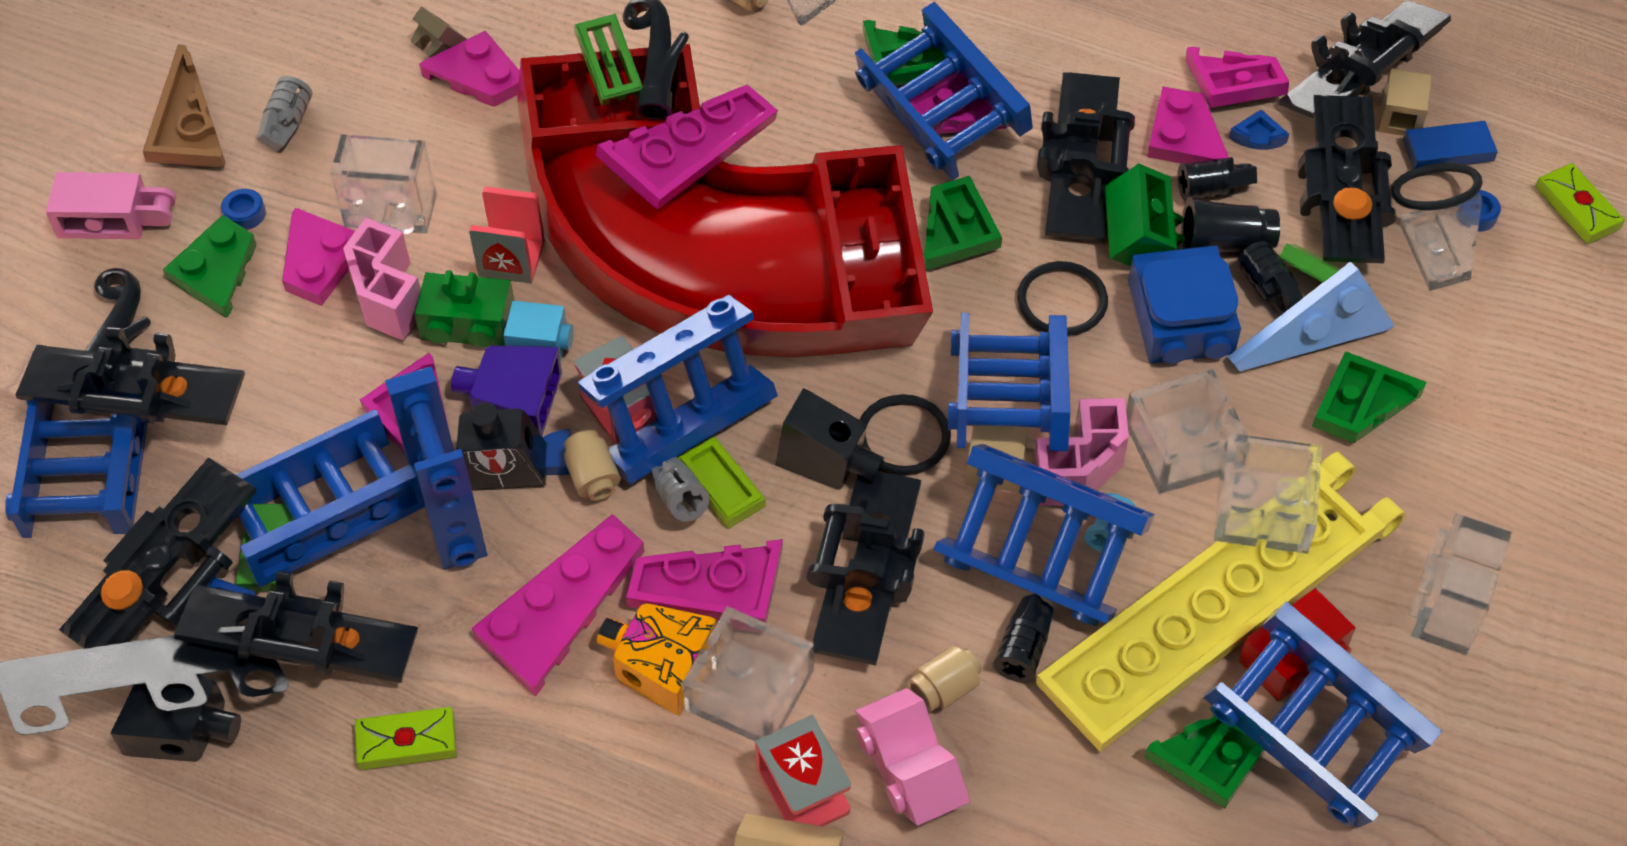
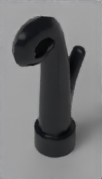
(655, 97)
(124, 310)

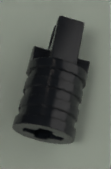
(1214, 177)
(1269, 276)
(1024, 640)

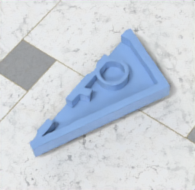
(1329, 315)

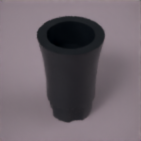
(1227, 225)

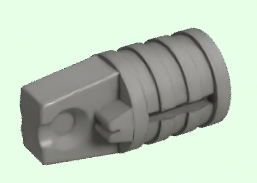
(283, 112)
(678, 483)

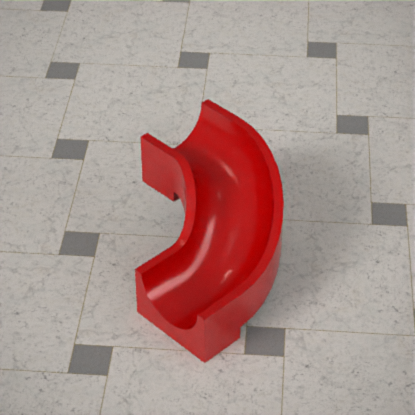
(810, 248)

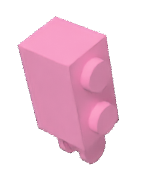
(106, 205)

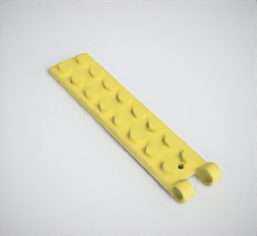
(1204, 615)

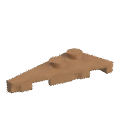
(182, 122)

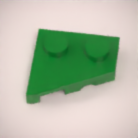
(884, 42)
(958, 224)
(214, 264)
(1364, 397)
(1208, 758)

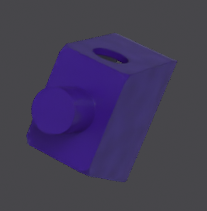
(513, 379)

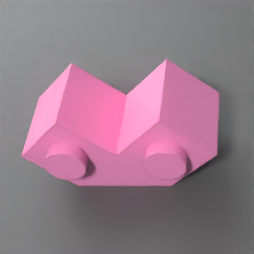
(377, 267)
(1095, 450)
(918, 772)

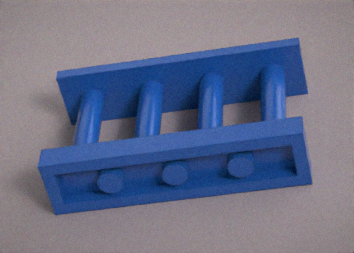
(960, 57)
(1051, 392)
(698, 418)
(120, 466)
(438, 467)
(1079, 504)
(336, 523)
(1366, 698)

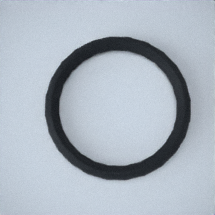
(1439, 204)
(1063, 265)
(929, 406)

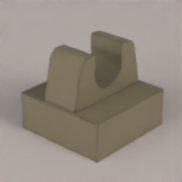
(435, 30)

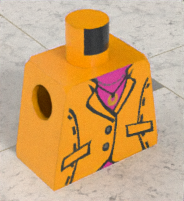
(657, 651)

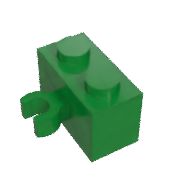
(1141, 214)
(463, 309)

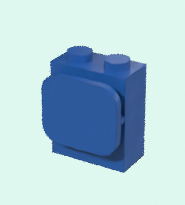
(1185, 304)

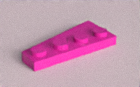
(687, 146)
(546, 614)

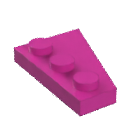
(709, 580)

